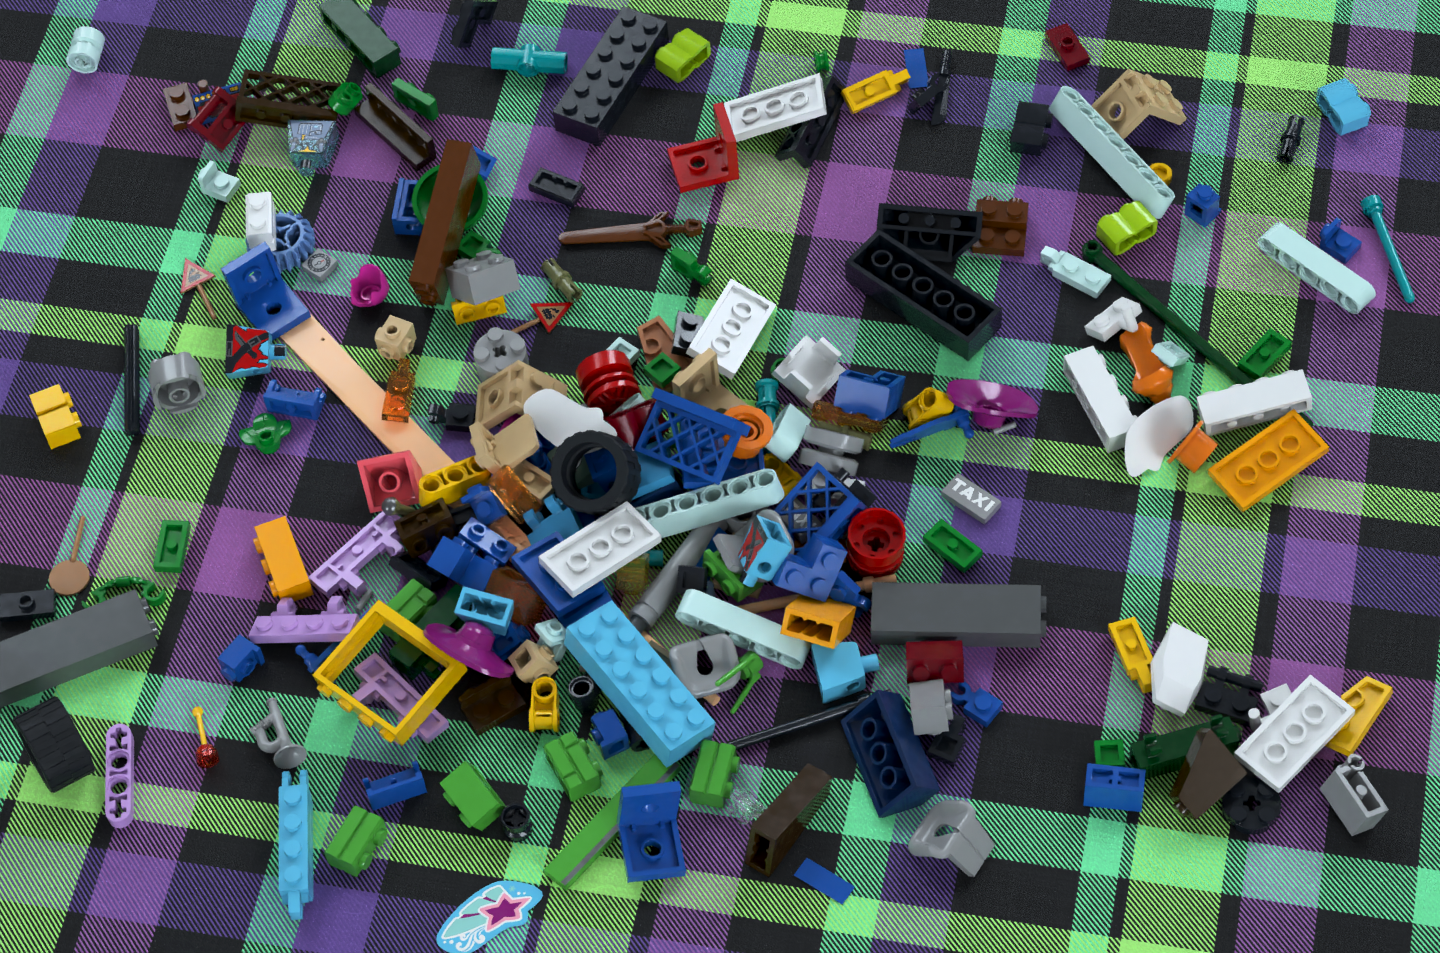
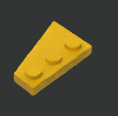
(1368, 700)

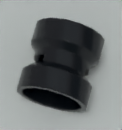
(512, 817)

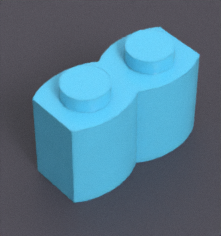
(1343, 106)

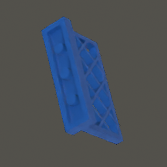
(694, 413)
(836, 524)

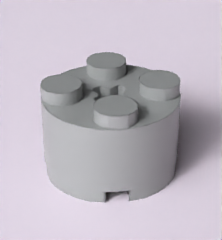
(497, 351)
(176, 383)

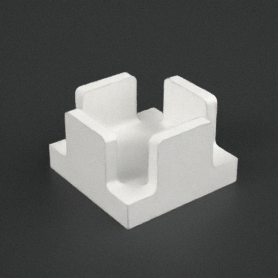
(810, 369)

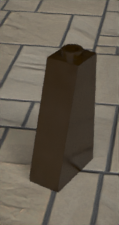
(786, 819)

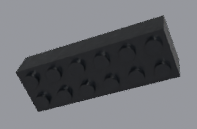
(610, 76)
(923, 294)

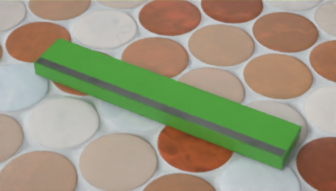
(602, 828)

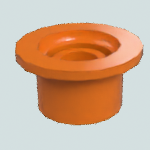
(759, 434)
(1194, 449)

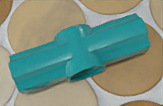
(529, 60)

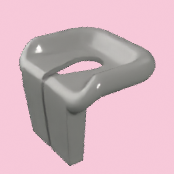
(730, 545)
(723, 656)
(965, 846)

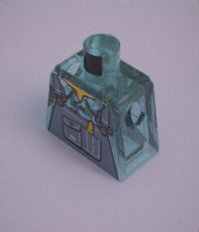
(311, 144)

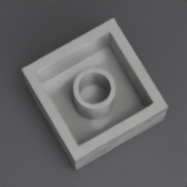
(482, 277)

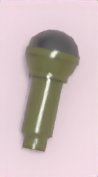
(392, 506)

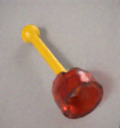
(206, 754)

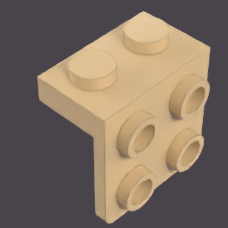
(507, 446)

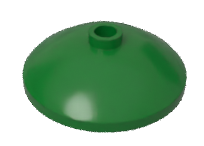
(424, 189)

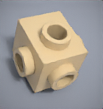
(395, 338)
(533, 661)

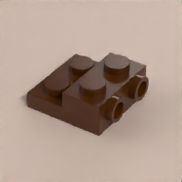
(1002, 226)

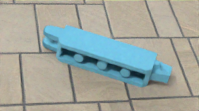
(295, 844)

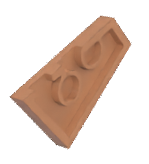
(658, 338)

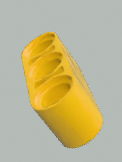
(451, 481)

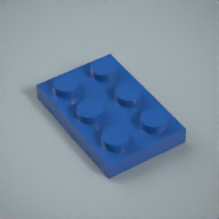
(544, 584)

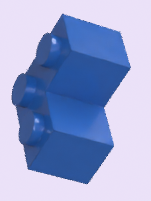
(868, 394)
(461, 564)
(815, 571)

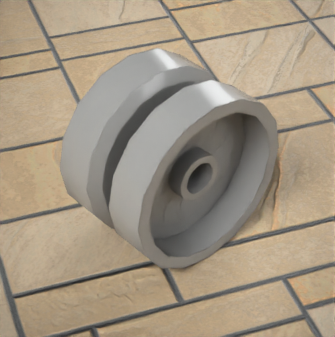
(830, 450)

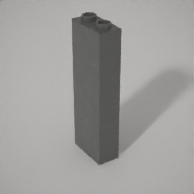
(953, 612)
(74, 646)

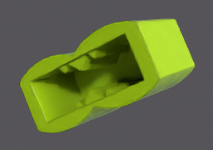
(682, 55)
(1126, 228)

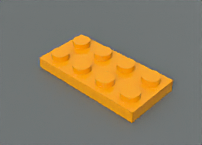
(1268, 460)

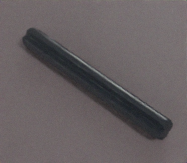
(131, 380)

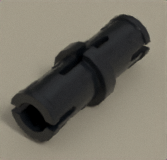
(1290, 139)

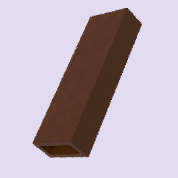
(445, 221)

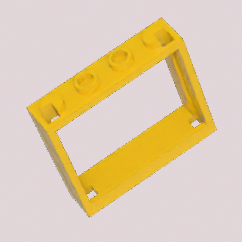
(353, 644)

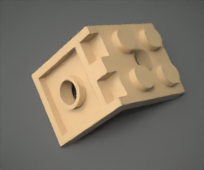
(1137, 97)
(702, 384)
(508, 391)

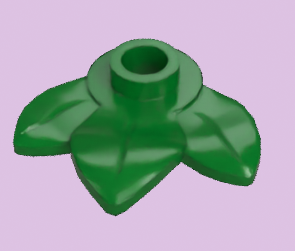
(265, 433)

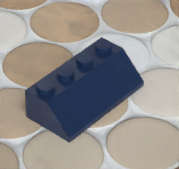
(889, 754)

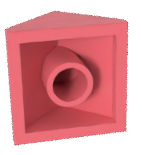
(390, 476)

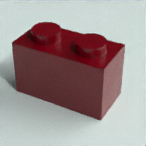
(935, 661)

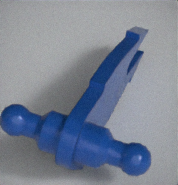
(958, 417)
(314, 662)

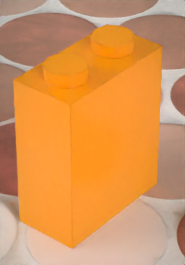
(818, 621)

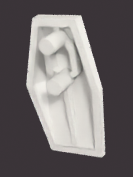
(1178, 669)

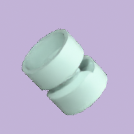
(85, 49)

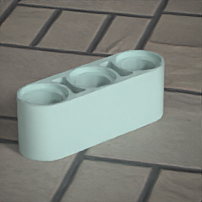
(787, 432)

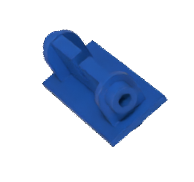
(484, 538)

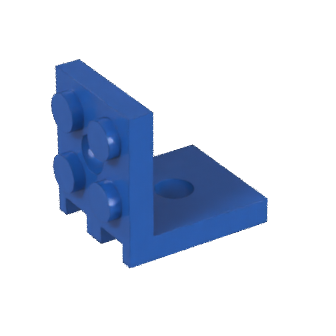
(263, 292)
(649, 819)

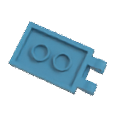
(653, 475)
(561, 520)

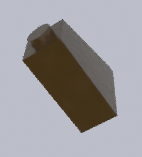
(1205, 775)

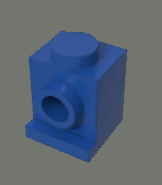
(1205, 198)
(240, 659)
(609, 733)

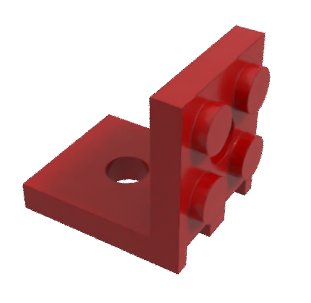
(716, 154)

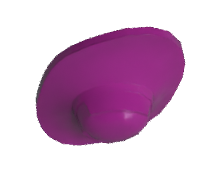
(990, 401)
(470, 646)

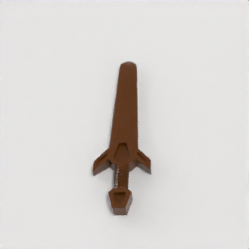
(652, 231)

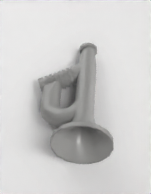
(287, 754)

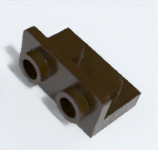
(426, 527)
(491, 704)

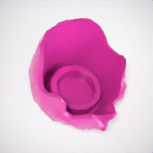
(369, 286)

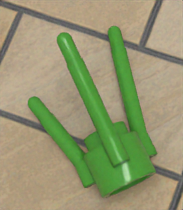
(749, 665)

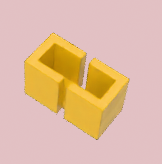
(55, 416)

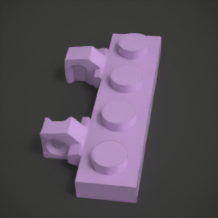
(343, 567)
(287, 627)
(385, 684)

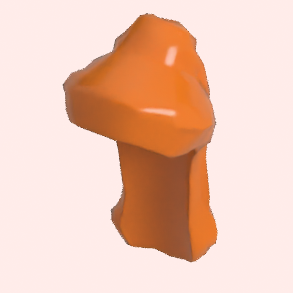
(1151, 376)

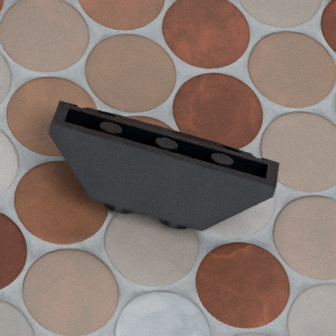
(929, 231)

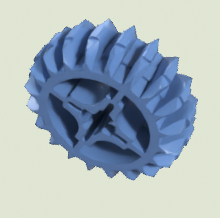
(293, 240)

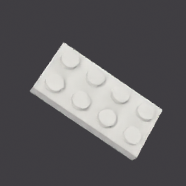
(776, 107)
(732, 327)
(600, 549)
(1294, 733)

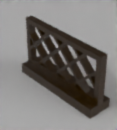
(274, 113)

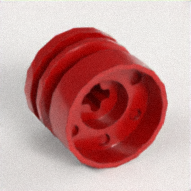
(606, 380)
(878, 531)

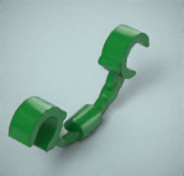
(125, 581)

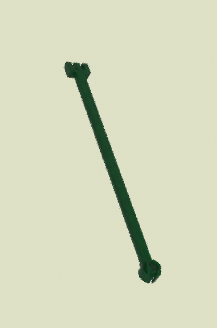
(1166, 315)

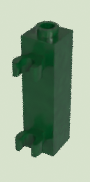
(412, 660)
(1168, 751)

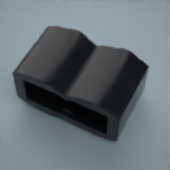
(1030, 128)

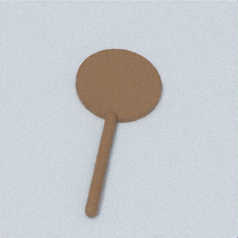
(71, 575)

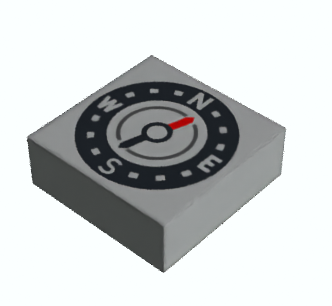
(319, 265)

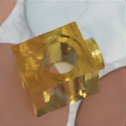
(634, 575)

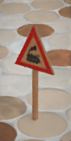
(195, 276)
(548, 314)

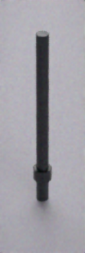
(798, 724)

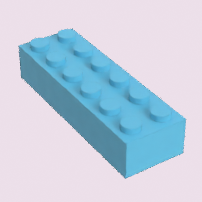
(639, 683)

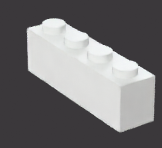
(1099, 396)
(1254, 402)

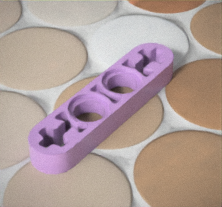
(120, 775)

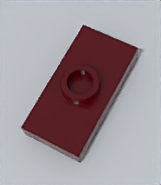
(1067, 47)

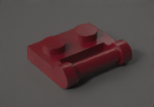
(224, 126)

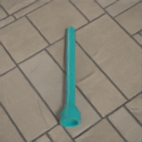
(1373, 208)

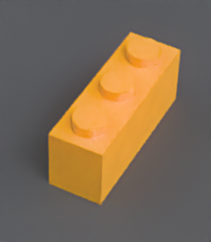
(282, 560)

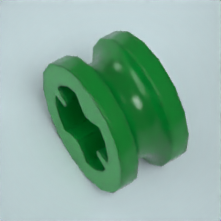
(821, 61)

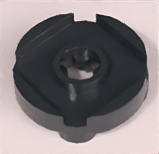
(1240, 816)

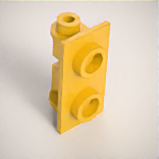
(467, 312)

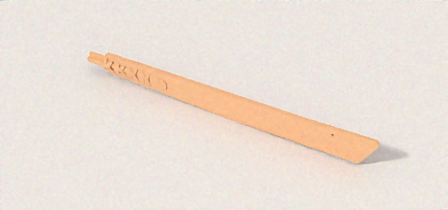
(366, 402)

